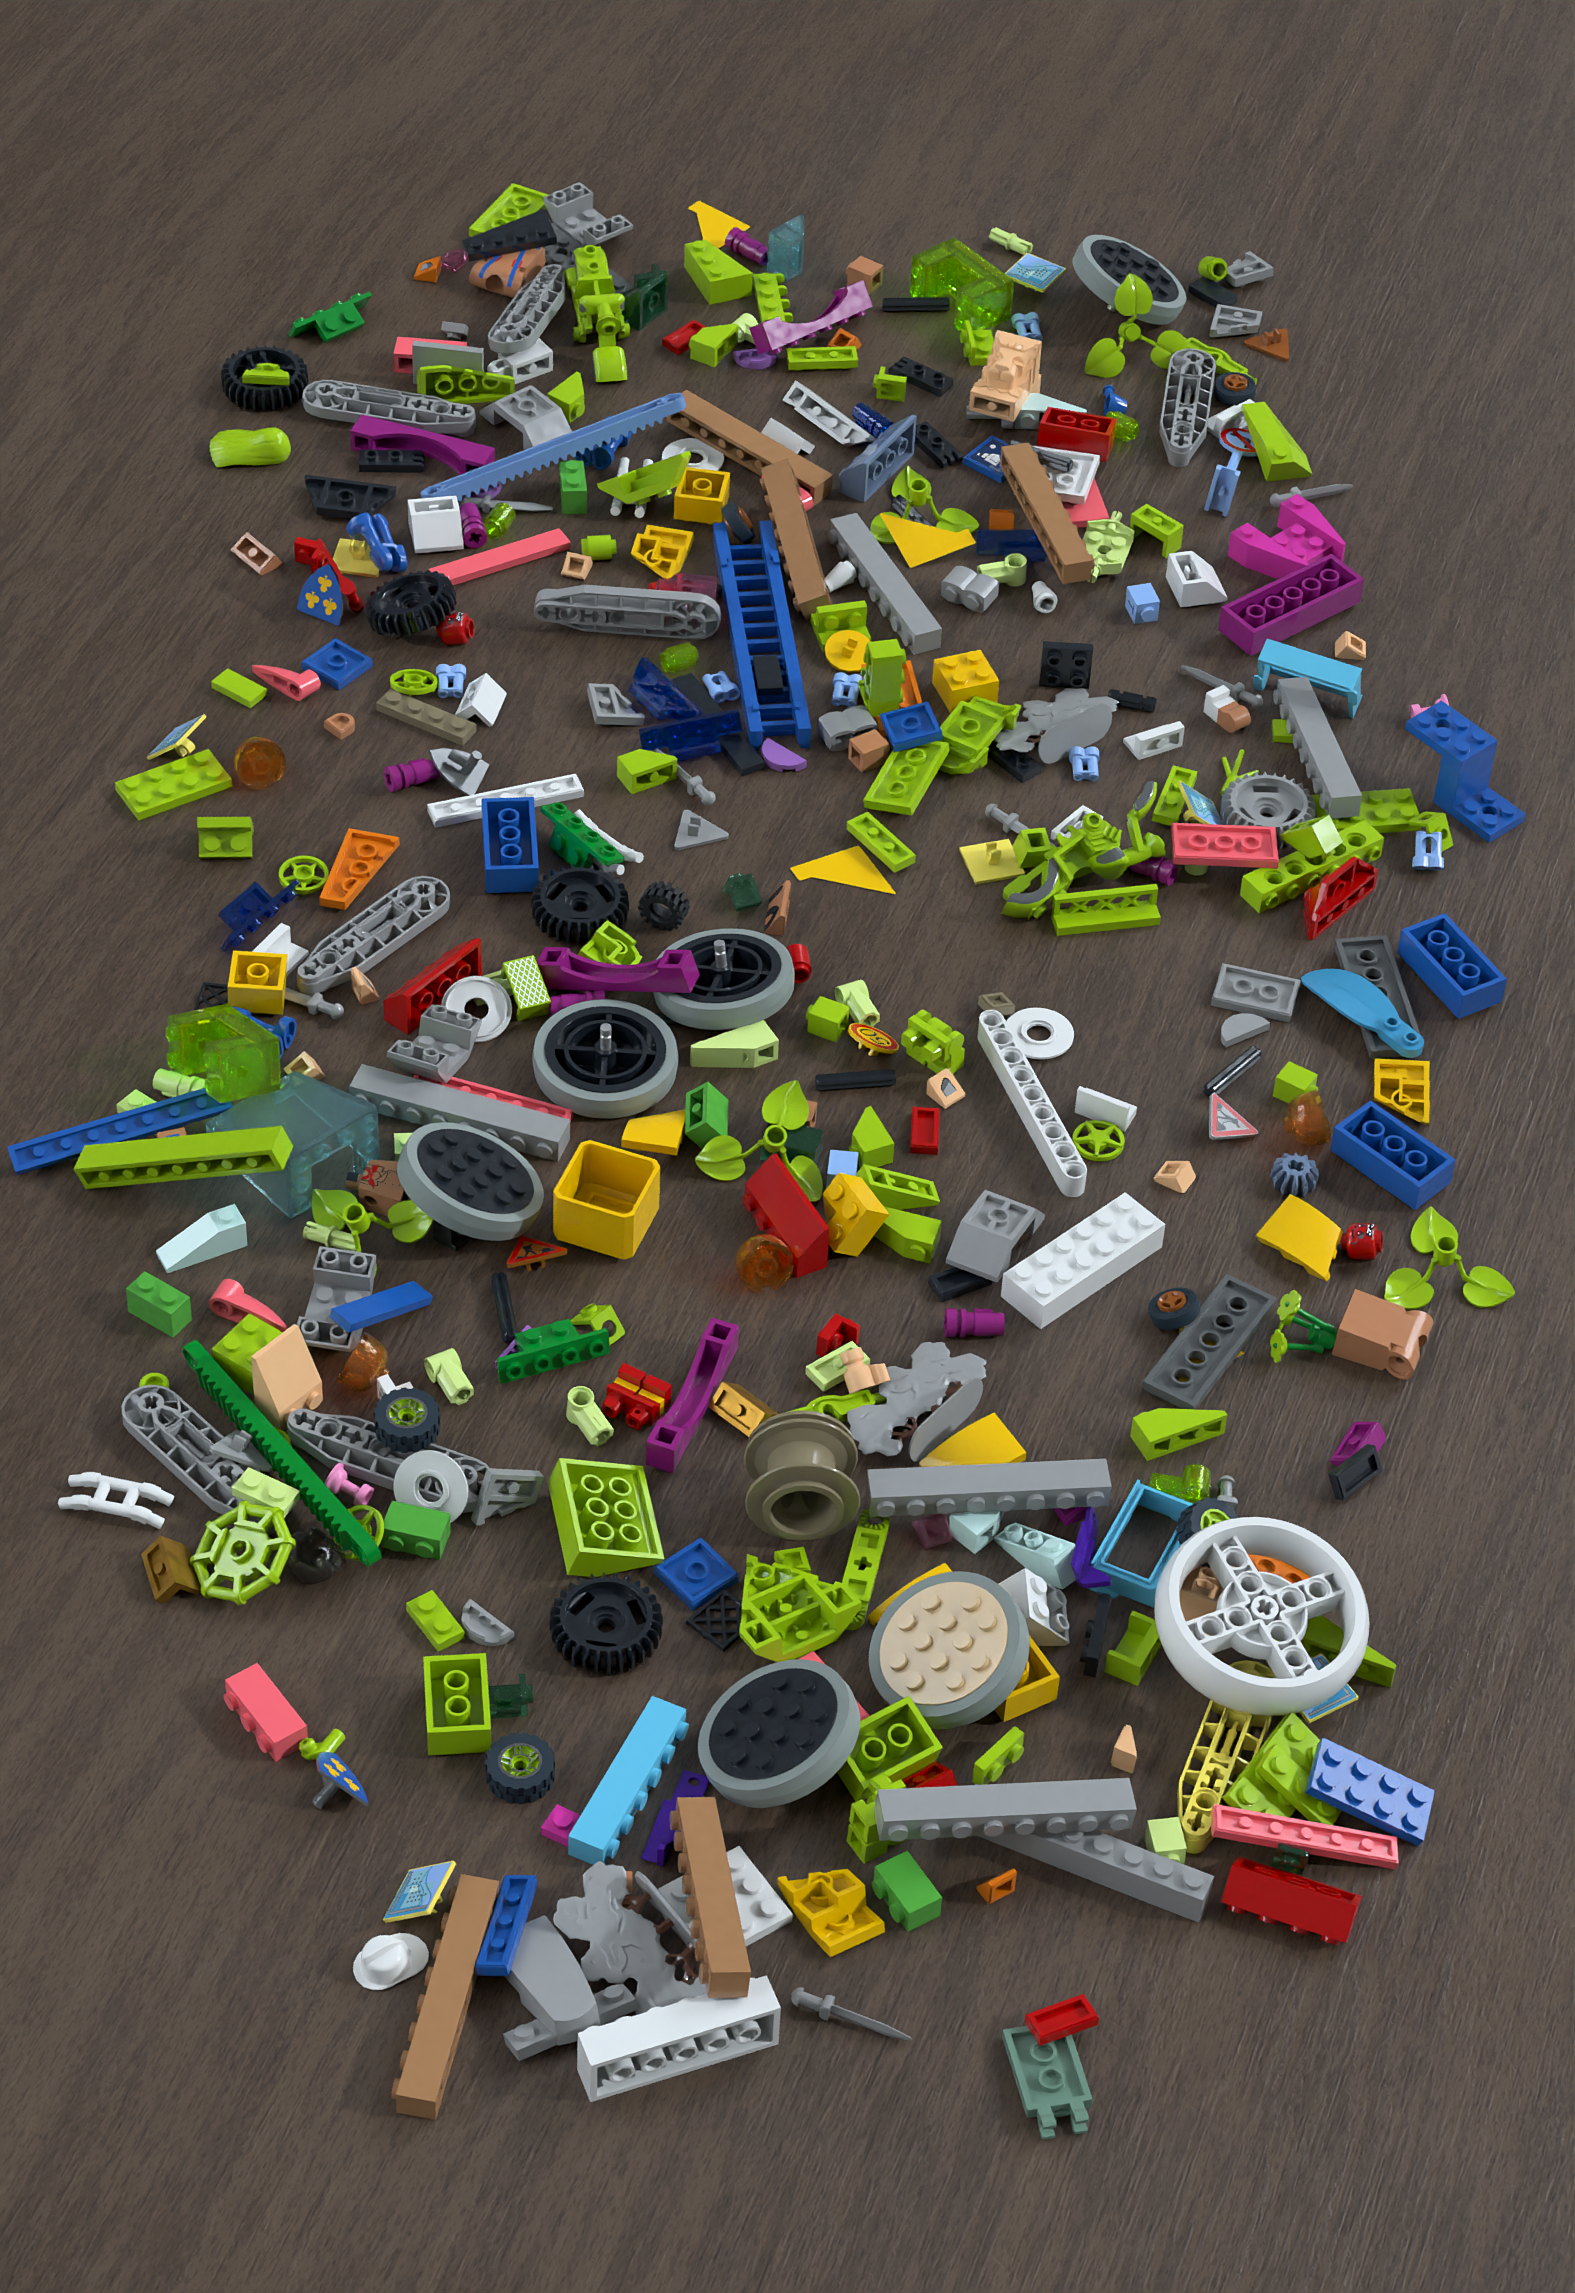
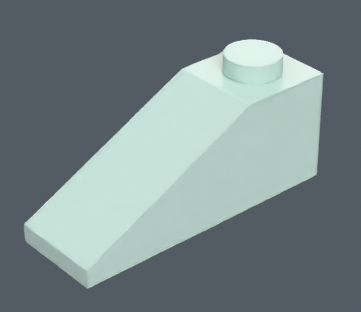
(205, 1239)

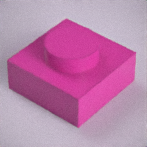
(559, 1824)

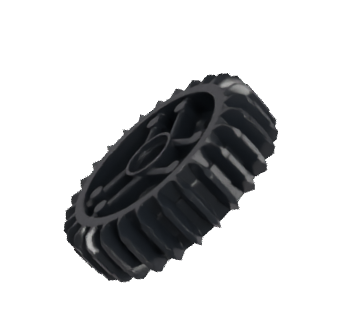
(264, 395)
(407, 604)
(578, 889)
(607, 1604)

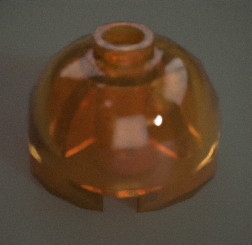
(259, 762)
(1307, 1120)
(763, 1262)
(364, 1365)

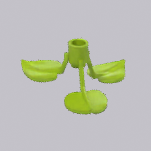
(1131, 298)
(917, 492)
(789, 1110)
(342, 1209)
(1437, 1235)

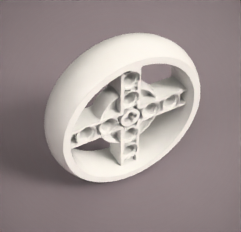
(1261, 1616)

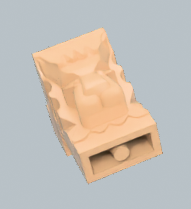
(1008, 377)

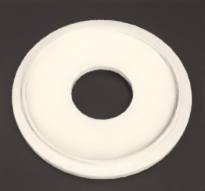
(711, 457)
(492, 993)
(1059, 1027)
(437, 1465)

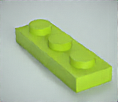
(822, 358)
(1171, 801)
(881, 842)
(1291, 1783)

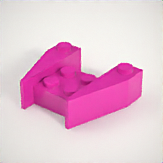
(1303, 541)

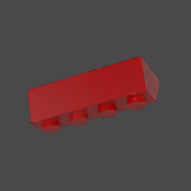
(409, 1002)
(788, 1214)
(1291, 1900)

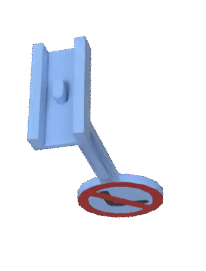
(1226, 478)

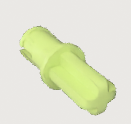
(1010, 241)
(329, 1236)

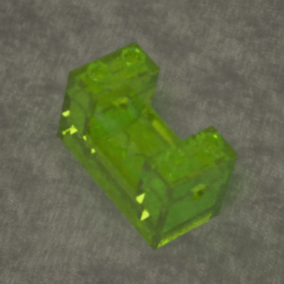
(979, 288)
(231, 1047)

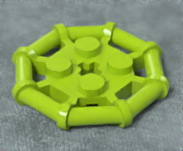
(251, 1563)

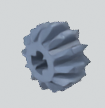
(1294, 1175)

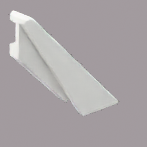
(826, 416)

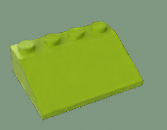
(603, 1517)

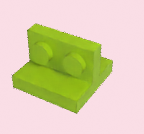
(839, 617)
(225, 837)

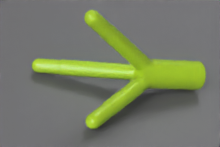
(1231, 777)

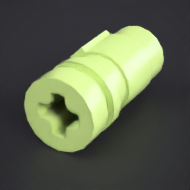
(175, 1084)

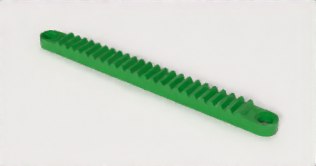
(281, 1455)

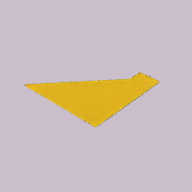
(715, 224)
(924, 542)
(845, 867)

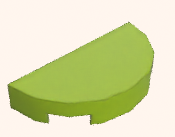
(266, 374)

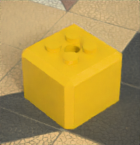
(606, 1199)

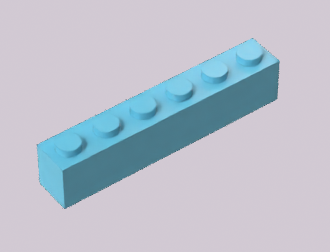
(627, 1782)

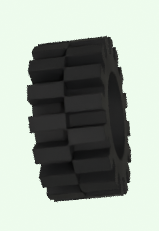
(669, 897)

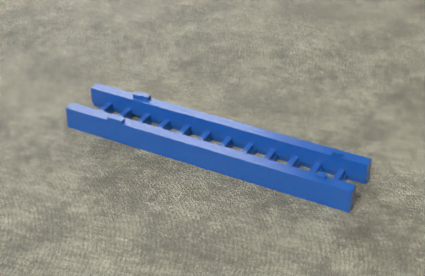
(738, 631)

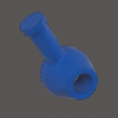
(1113, 402)

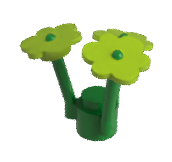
(1320, 1333)

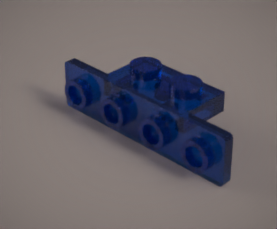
(1010, 542)
(660, 694)
(691, 736)
(250, 908)

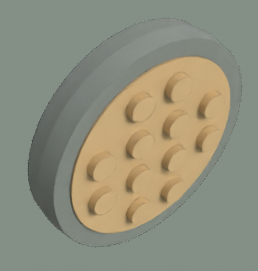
(950, 1647)

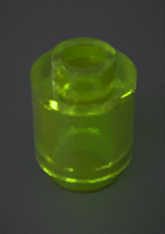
(1126, 427)
(499, 520)
(679, 657)

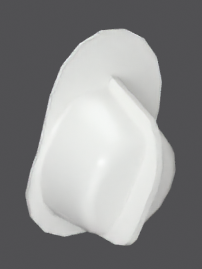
(390, 1960)

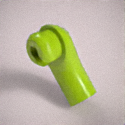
(311, 1750)

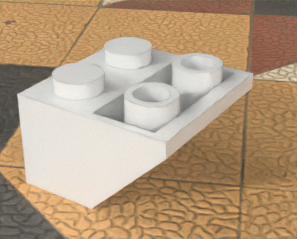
(435, 524)
(1193, 580)
(1041, 1607)

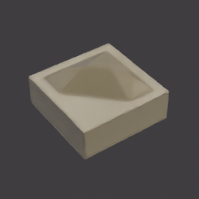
(996, 1002)

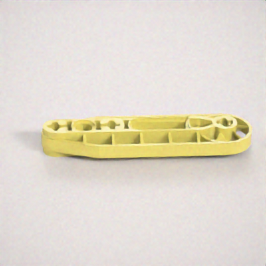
(1217, 1767)

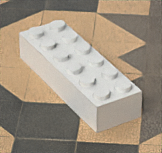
(1082, 1260)
(676, 2039)

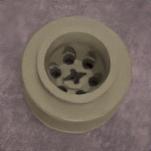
(801, 1476)

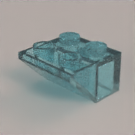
(787, 248)

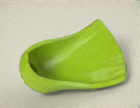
(250, 447)

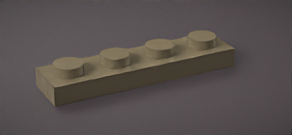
(426, 717)

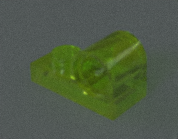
(1191, 1487)

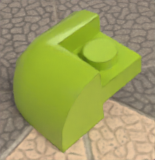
(611, 946)

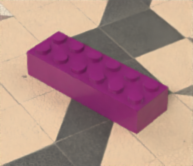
(1291, 604)

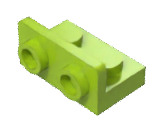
(976, 344)

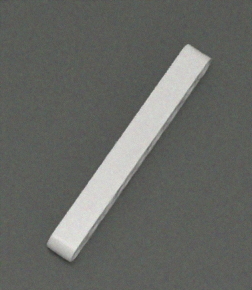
(1032, 1103)

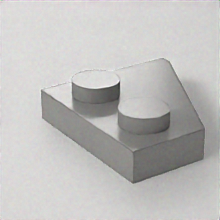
(1248, 270)
(1234, 321)
(611, 707)
(505, 1491)

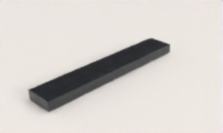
(733, 745)

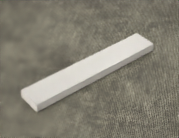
(469, 807)

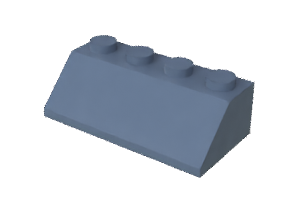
(879, 460)

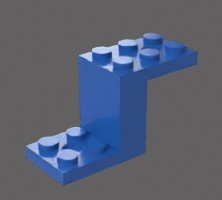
(1465, 771)

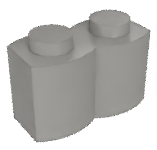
(969, 588)
(839, 727)

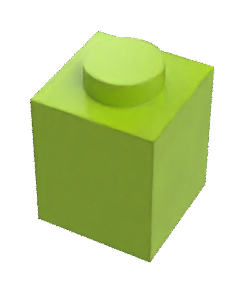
(1031, 847)
(827, 1019)
(1293, 1081)

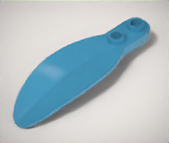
(1365, 1006)

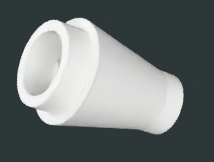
(840, 576)
(1043, 597)

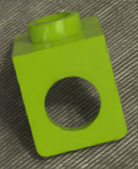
(1436, 823)
(596, 1316)

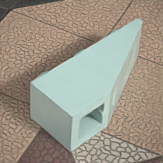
(1035, 407)
(975, 1529)
(1039, 1553)

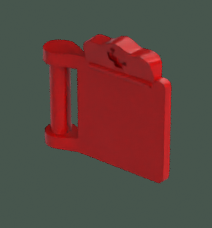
(346, 586)

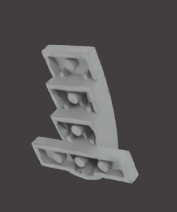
(557, 1993)

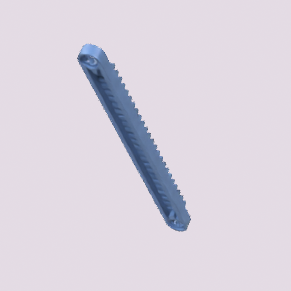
(558, 448)

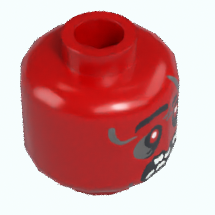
(456, 629)
(1362, 1241)

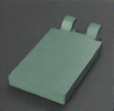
(1048, 2080)

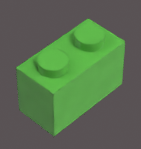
(573, 487)
(705, 1114)
(158, 1304)
(416, 1530)
(906, 1891)

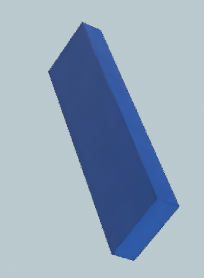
(380, 1306)
(506, 1925)

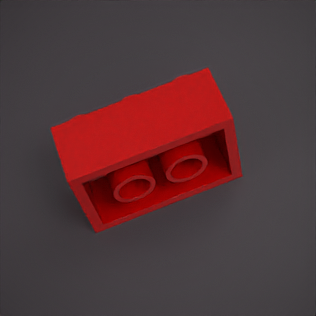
(1077, 432)

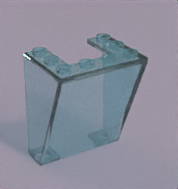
(317, 1123)

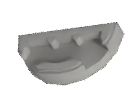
(1242, 1027)
(484, 1627)

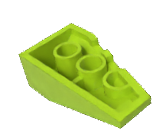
(463, 384)
(1275, 448)

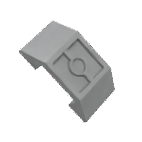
(574, 215)
(531, 414)
(440, 1047)
(990, 1233)
(338, 1279)

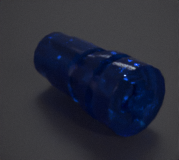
(870, 419)

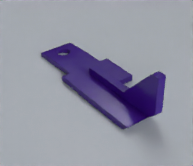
(1085, 1552)
(662, 1837)

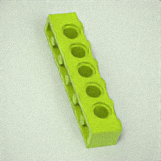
(1297, 873)

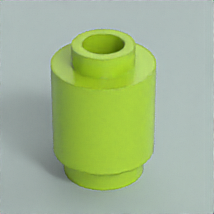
(1212, 268)
(599, 547)

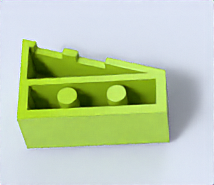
(716, 273)
(882, 676)

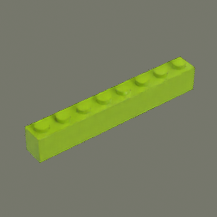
(183, 1157)

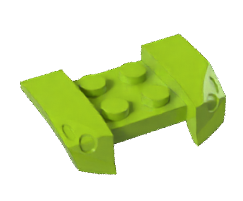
(971, 730)

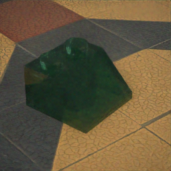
(646, 301)

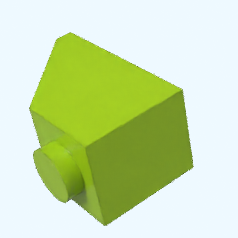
(713, 343)
(569, 397)
(645, 769)
(1313, 837)
(872, 1141)

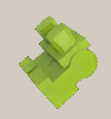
(933, 1043)
(863, 1830)

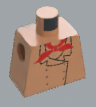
(378, 1186)

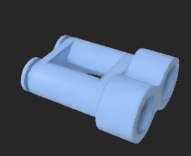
(1027, 322)
(450, 674)
(845, 683)
(724, 691)
(1087, 756)
(1424, 860)

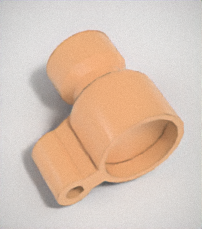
(862, 1376)

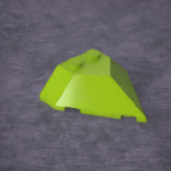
(648, 480)
(792, 1611)

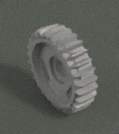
(1275, 795)

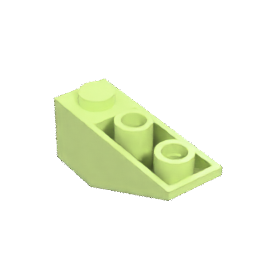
(739, 1048)

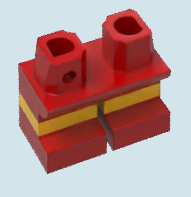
(637, 1396)

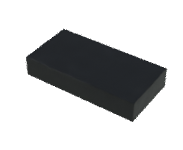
(1212, 292)
(767, 675)
(956, 1283)
(1355, 1472)

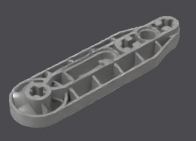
(529, 312)
(349, 401)
(1184, 421)
(630, 611)
(373, 934)
(156, 1424)
(355, 1444)

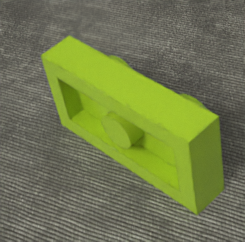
(435, 1620)
(994, 1761)

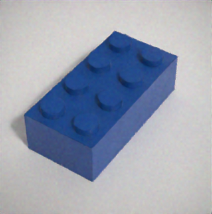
(509, 844)
(1451, 965)
(1392, 1155)

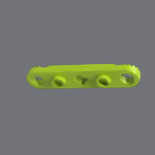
(866, 1550)

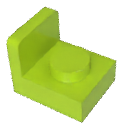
(889, 386)

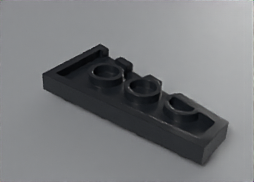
(516, 236)

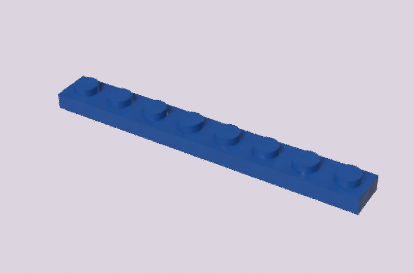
(116, 1128)

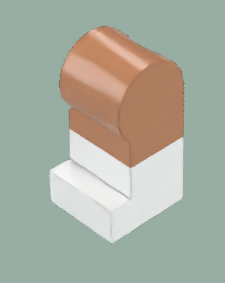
(1226, 710)

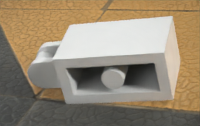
(524, 364)

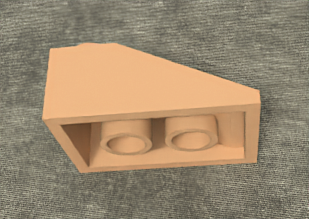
(285, 1378)
(1199, 1593)

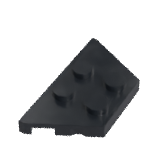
(346, 497)

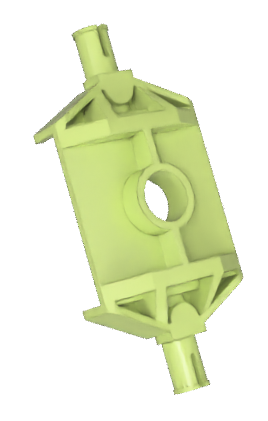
(1111, 538)

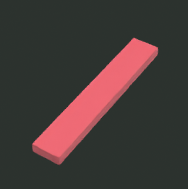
(504, 557)
(503, 1096)
(1305, 1835)

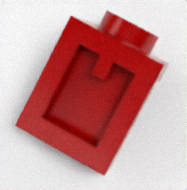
(309, 553)
(835, 1332)

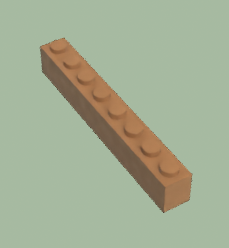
(746, 444)
(1046, 513)
(795, 536)
(710, 1898)
(446, 1999)

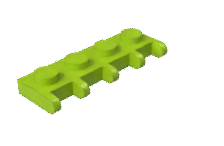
(768, 296)

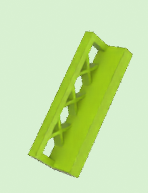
(1104, 914)

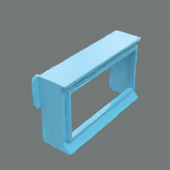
(1321, 671)
(1123, 1581)

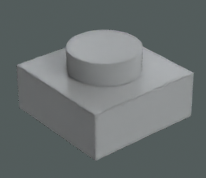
(454, 330)

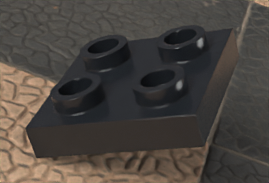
(1066, 665)

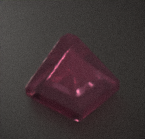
(454, 259)
(932, 1530)

